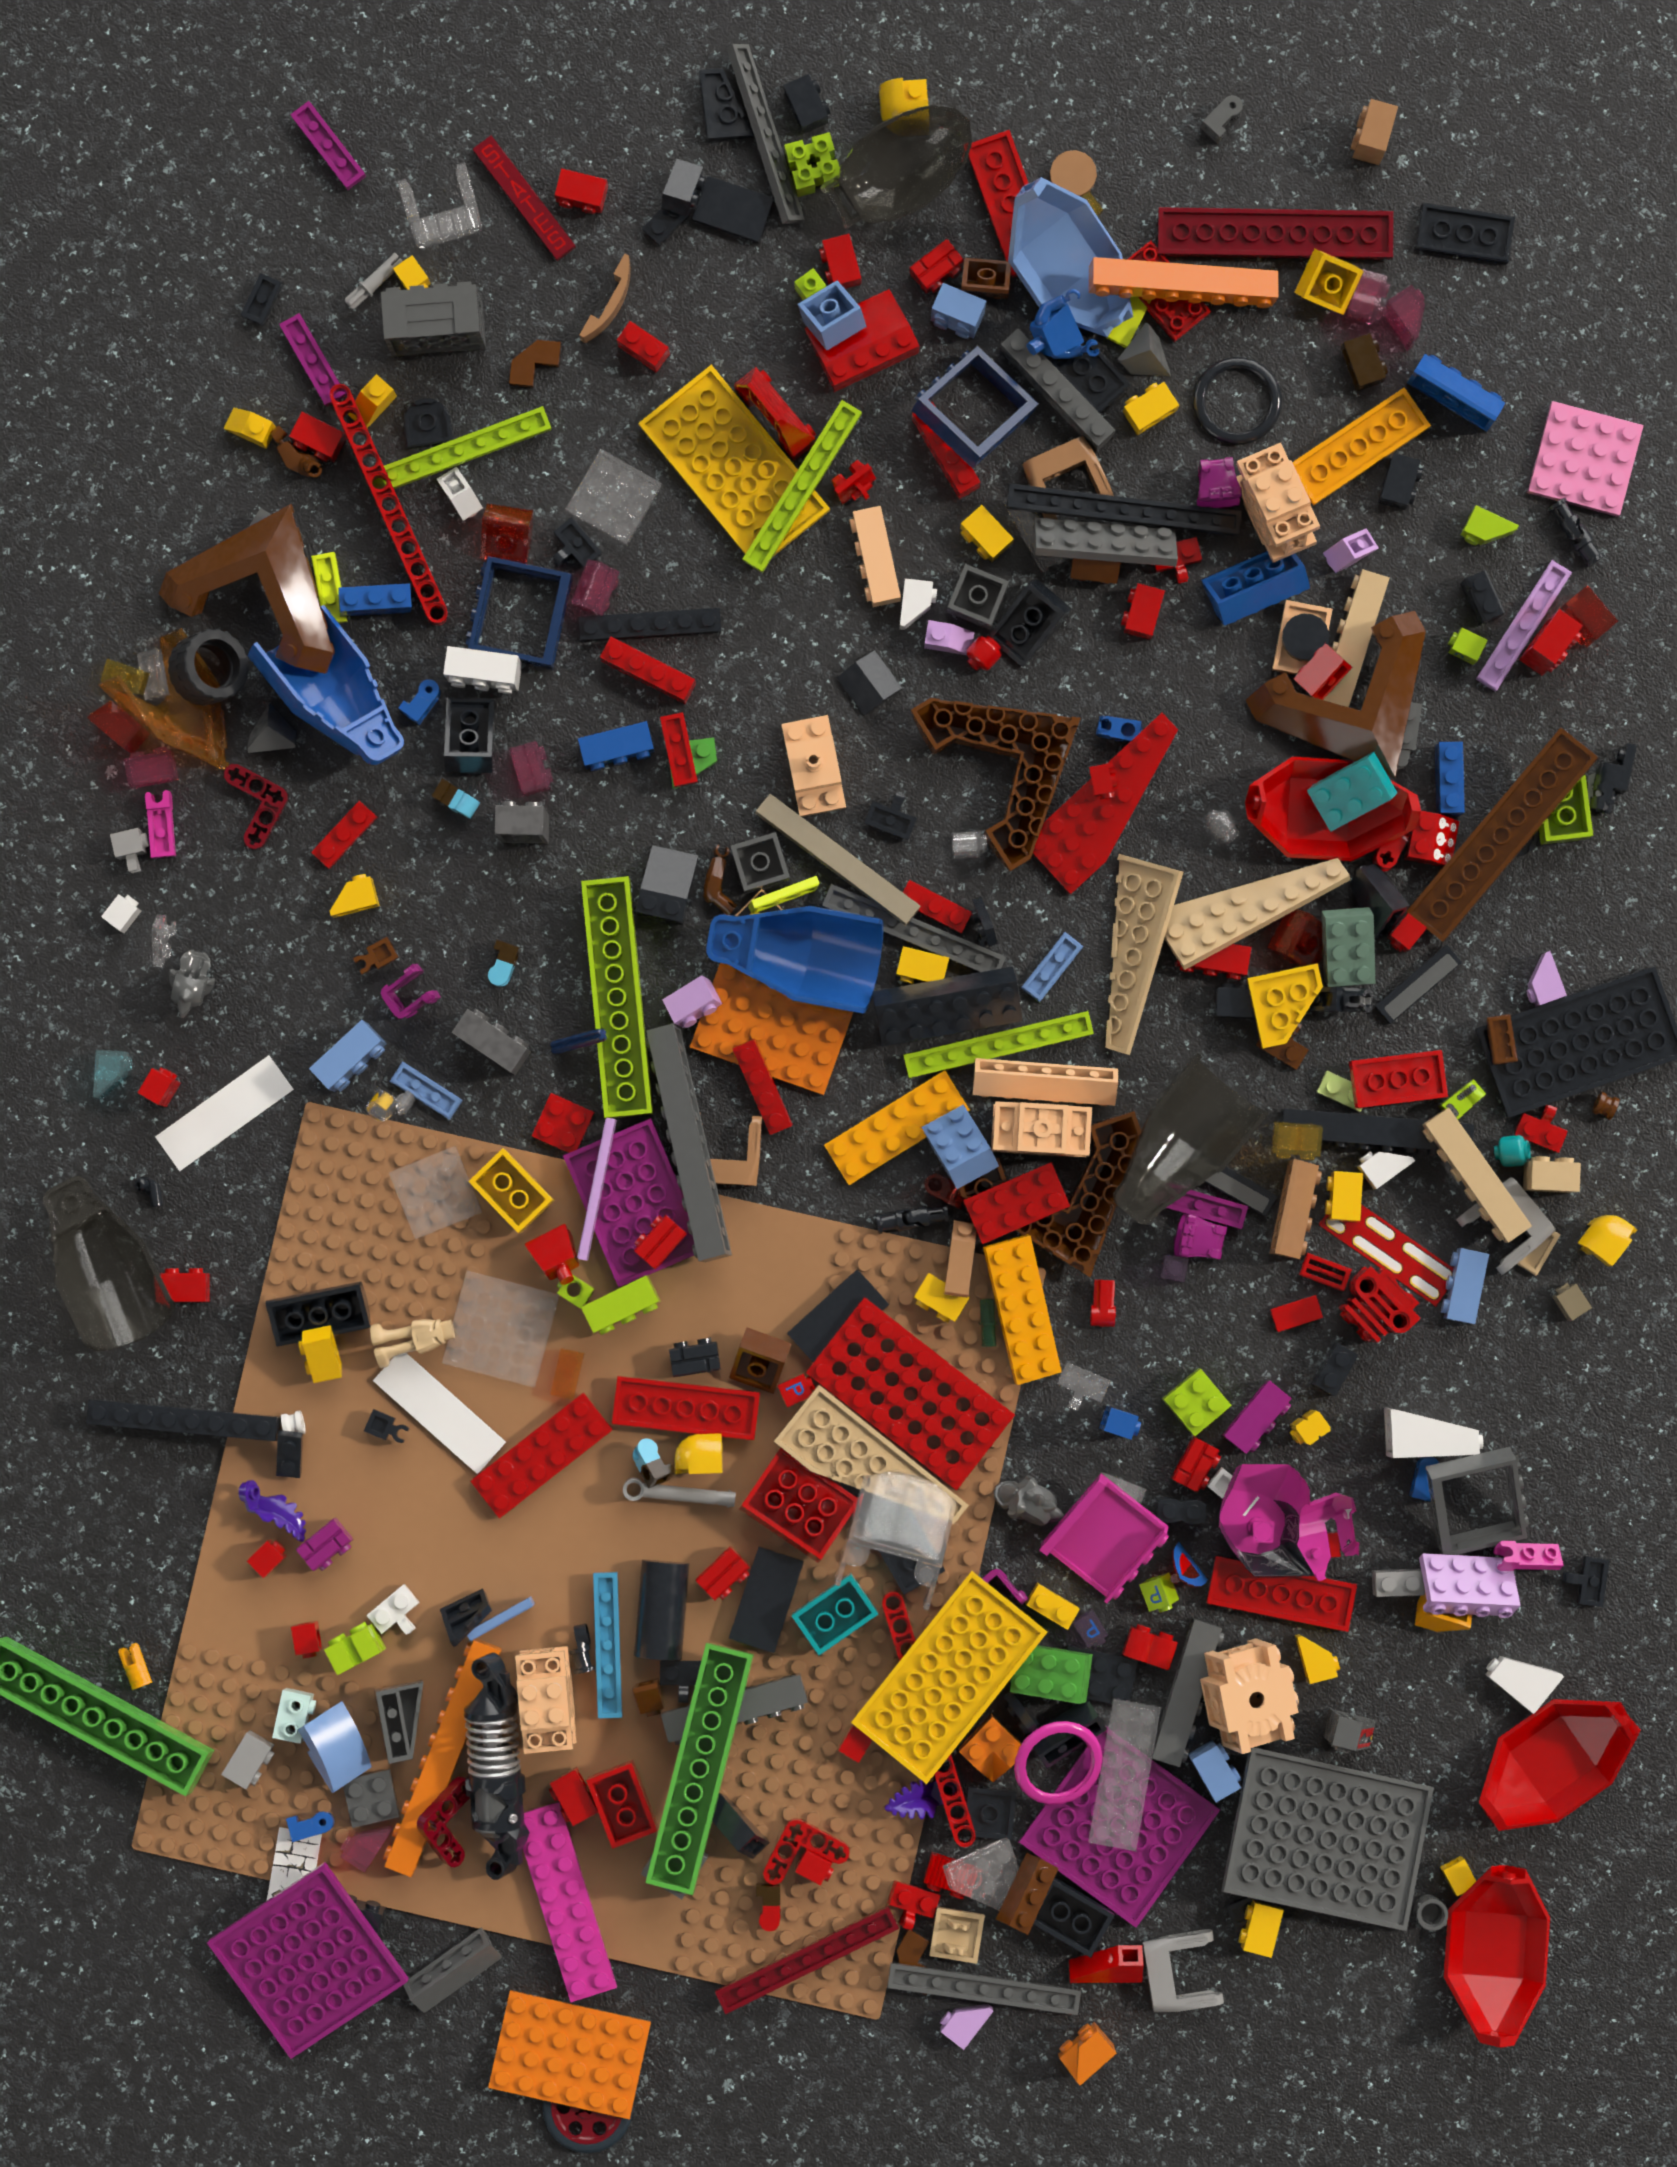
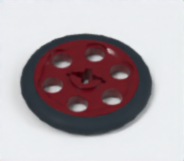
(587, 2140)

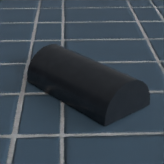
(340, 1306)
(661, 1610)

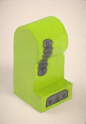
(1463, 1099)

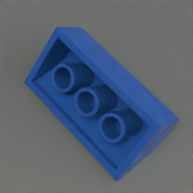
(1456, 392)
(1254, 585)

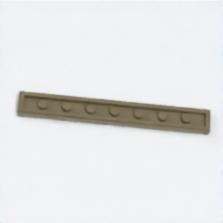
(837, 859)

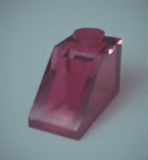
(364, 1846)

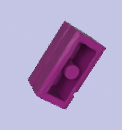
(325, 1544)

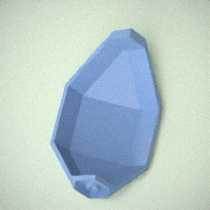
(1052, 251)

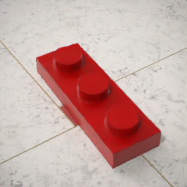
(678, 749)
(344, 834)
(938, 907)

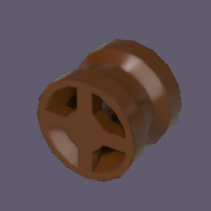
(1605, 1105)

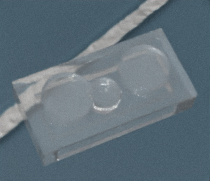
(157, 683)

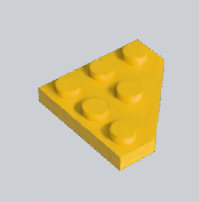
(1282, 1001)

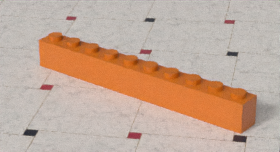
(439, 1764)

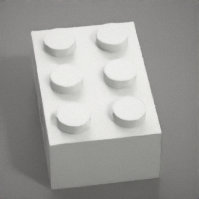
(482, 669)

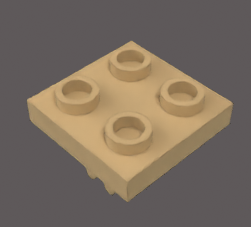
(957, 1935)

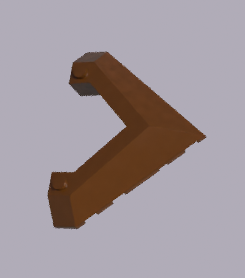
(277, 555)
(1346, 730)
(1033, 738)
(1080, 1229)

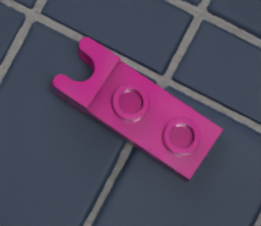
(160, 825)
(1528, 1556)

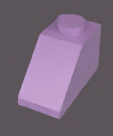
(1350, 550)
(948, 637)
(1545, 982)
(964, 2023)

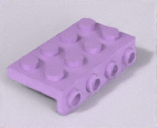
(1468, 1586)

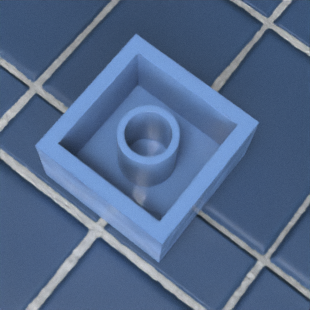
(958, 311)
(832, 315)
(1214, 1771)

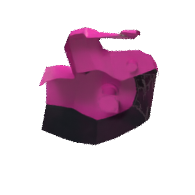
(1283, 1529)

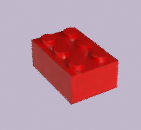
(1551, 643)
(622, 1804)

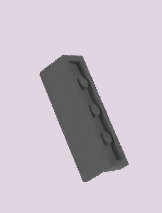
(451, 1970)

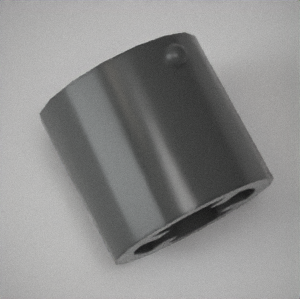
(1430, 1912)

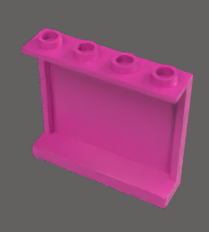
(1106, 1537)

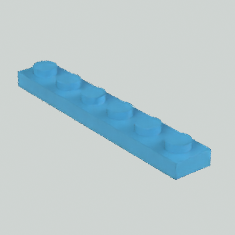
(607, 1645)

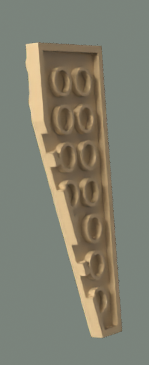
(844, 1447)

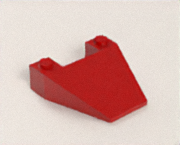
(792, 433)

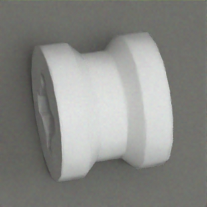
(293, 1422)

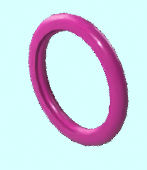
(1073, 1793)

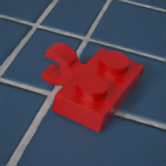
(1188, 553)
(1541, 1131)
(913, 1901)

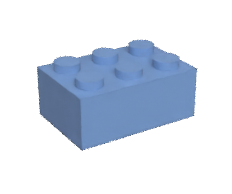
(348, 1057)
(960, 1146)

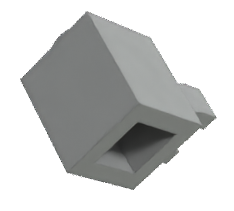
(128, 846)

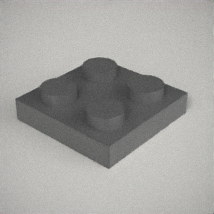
(371, 1798)

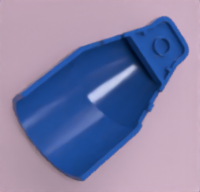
(336, 703)
(804, 953)

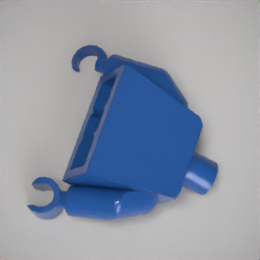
(1057, 331)

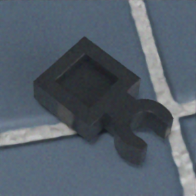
(382, 1425)

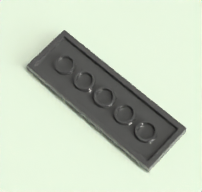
(1105, 542)

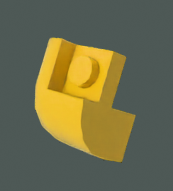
(901, 96)
(1607, 1238)
(699, 1454)

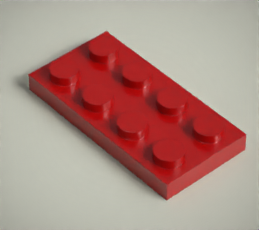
(1398, 1079)
(1016, 1203)

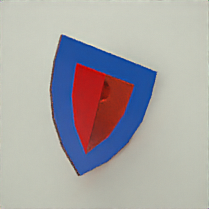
(1185, 1568)

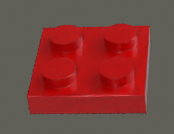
(562, 1123)

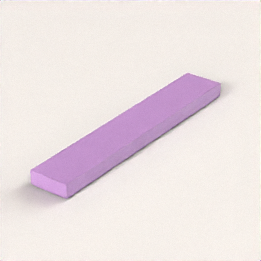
(1523, 625)
(596, 1190)

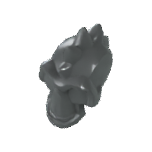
(190, 982)
(1028, 1501)

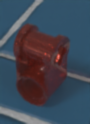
(946, 1192)

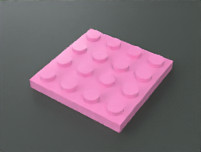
(1585, 458)

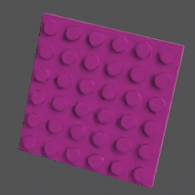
(1118, 1877)
(307, 1960)

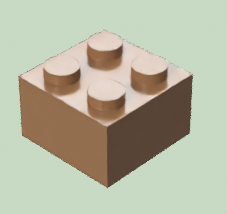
(1373, 132)

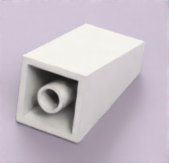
(1425, 1437)

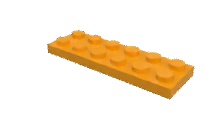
(1360, 445)
(893, 1128)
(1022, 1309)

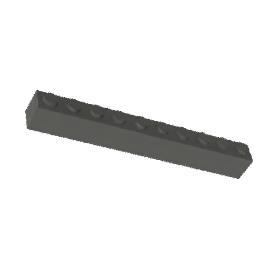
(688, 1143)

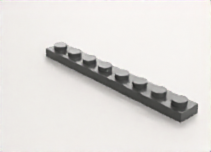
(765, 134)
(917, 932)
(983, 1988)

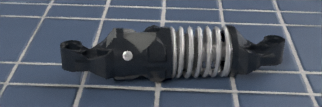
(495, 1773)

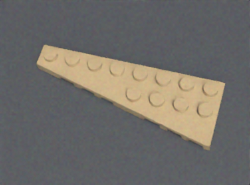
(1142, 917)
(1220, 919)

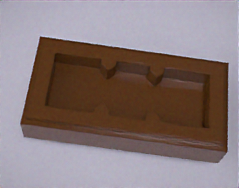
(1501, 1039)

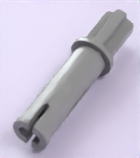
(369, 285)

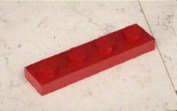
(762, 1086)

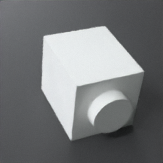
(122, 912)

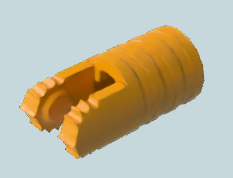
(135, 1666)

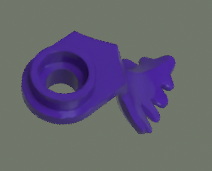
(273, 1509)
(919, 1799)

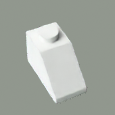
(460, 493)
(916, 600)
(1382, 1167)

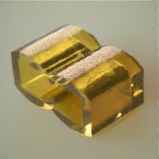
(1296, 1140)

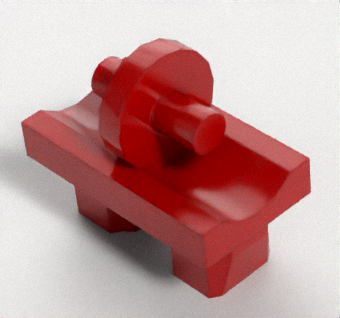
(855, 485)

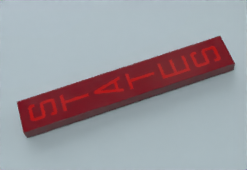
(524, 198)

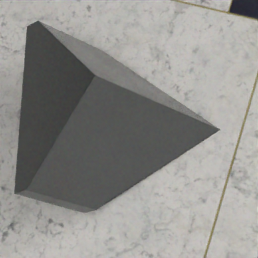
(1145, 354)
(271, 732)

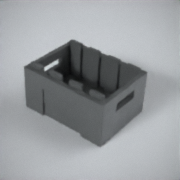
(433, 319)

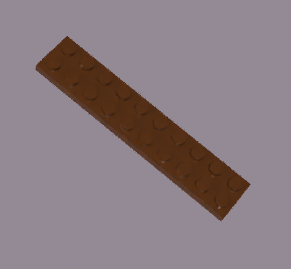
(1502, 834)

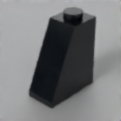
(1378, 893)
(738, 1828)

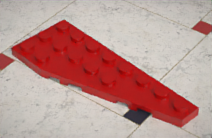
(1085, 829)

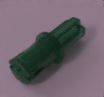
(988, 1323)

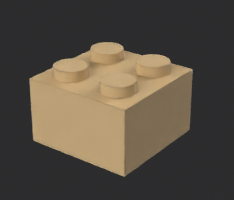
(1549, 1176)

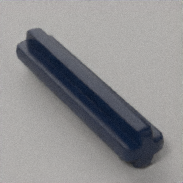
(578, 1041)

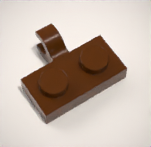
(1289, 1053)

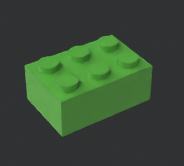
(1054, 1675)

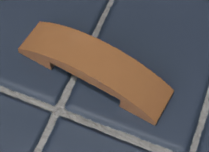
(594, 325)

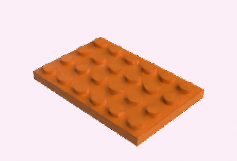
(794, 1037)
(569, 2054)

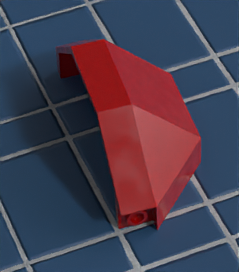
(1290, 820)
(1556, 1762)
(1497, 1953)

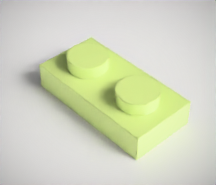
(1337, 1089)

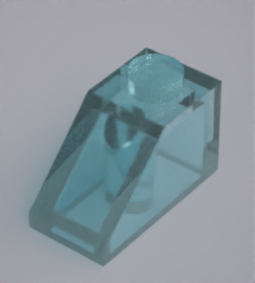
(110, 1071)

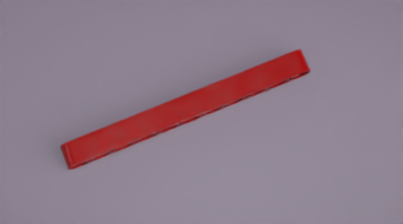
(388, 493)
(950, 1774)

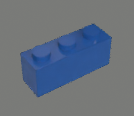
(374, 600)
(616, 746)
(1449, 778)
(1120, 1423)

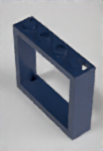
(954, 436)
(483, 593)

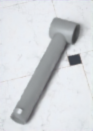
(681, 1494)

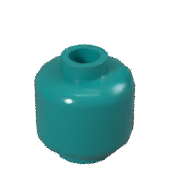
(1512, 1151)

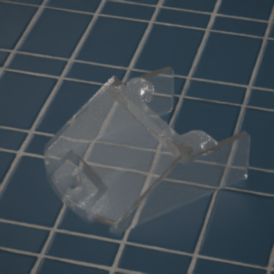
(900, 1518)

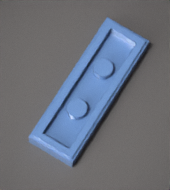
(1052, 967)
(426, 1090)
(501, 1618)

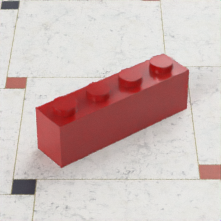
(957, 471)
(648, 670)

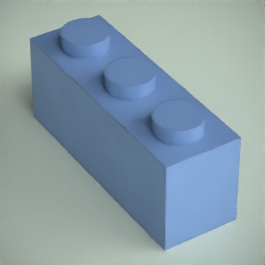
(1465, 1285)

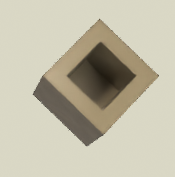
(1571, 1301)

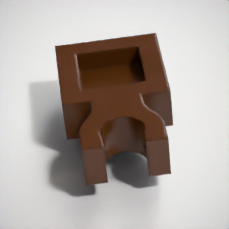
(379, 954)

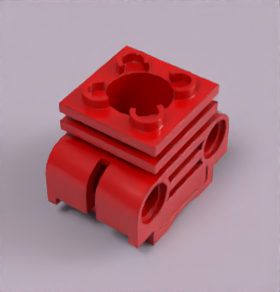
(1375, 1309)

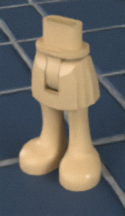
(425, 1334)

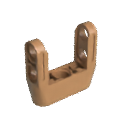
(1064, 459)
(741, 1172)

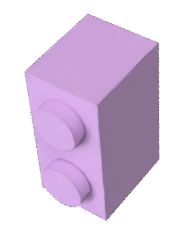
(692, 1002)

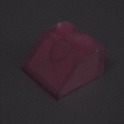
(1405, 315)

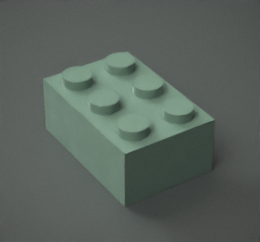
(1348, 947)

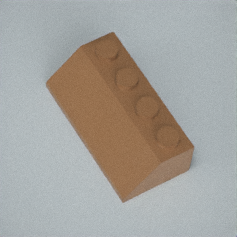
(1294, 1209)

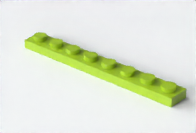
(465, 448)
(802, 486)
(998, 1044)

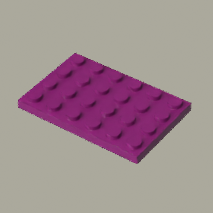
(634, 1193)

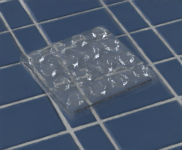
(501, 1328)

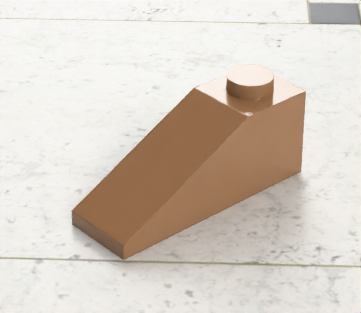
(960, 1259)

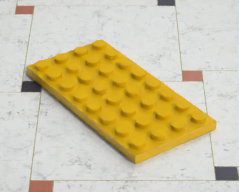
(727, 458)
(949, 1677)

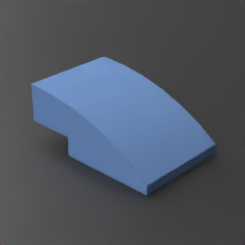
(336, 1747)

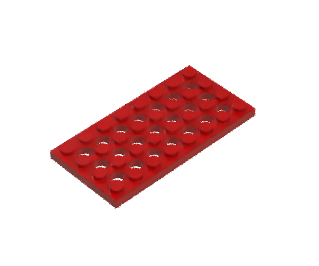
(897, 1429)

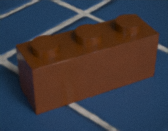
(1027, 1893)

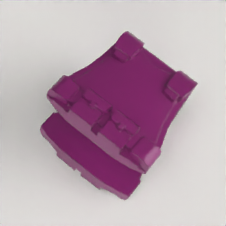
(1218, 484)
(394, 1003)
(1198, 1238)
(1020, 1595)

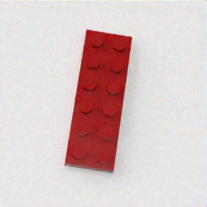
(999, 180)
(685, 1407)
(541, 1455)
(1292, 1598)

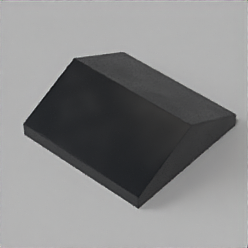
(869, 682)

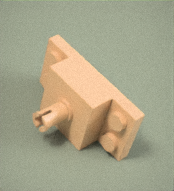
(814, 766)

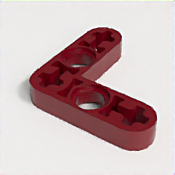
(266, 804)
(438, 1826)

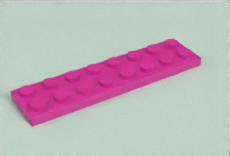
(566, 1904)

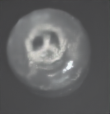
(1222, 826)

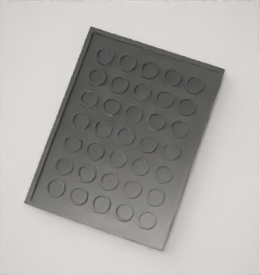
(1327, 1839)

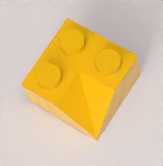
(1328, 281)

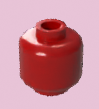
(983, 653)

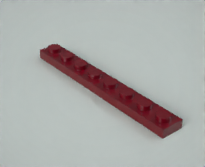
(807, 1959)

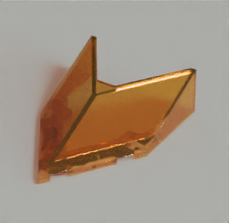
(175, 721)

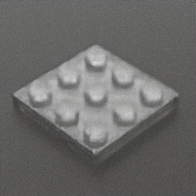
(613, 497)
(435, 1192)

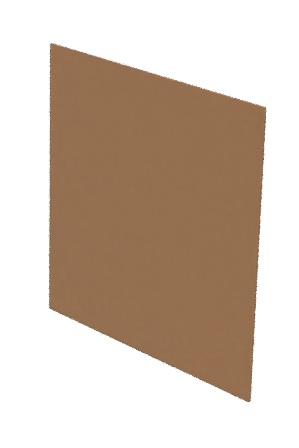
(432, 1530)

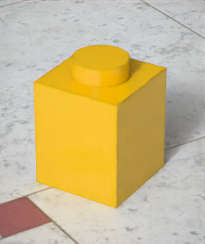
(411, 273)
(1458, 1875)

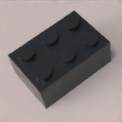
(1073, 1917)

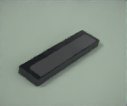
(1418, 984)
(1243, 1190)

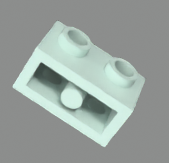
(291, 1714)

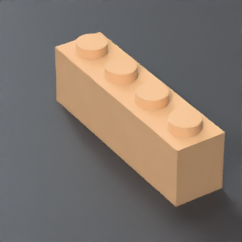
(876, 556)

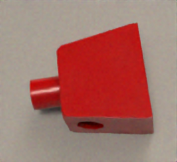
(555, 1254)

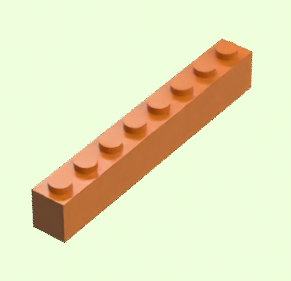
(1183, 282)

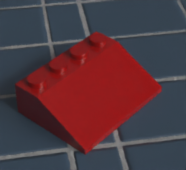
(874, 348)
(799, 1505)

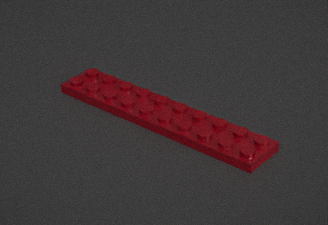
(1274, 233)

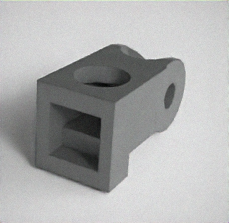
(1225, 112)

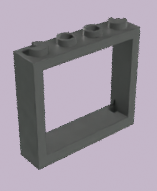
(1485, 1536)

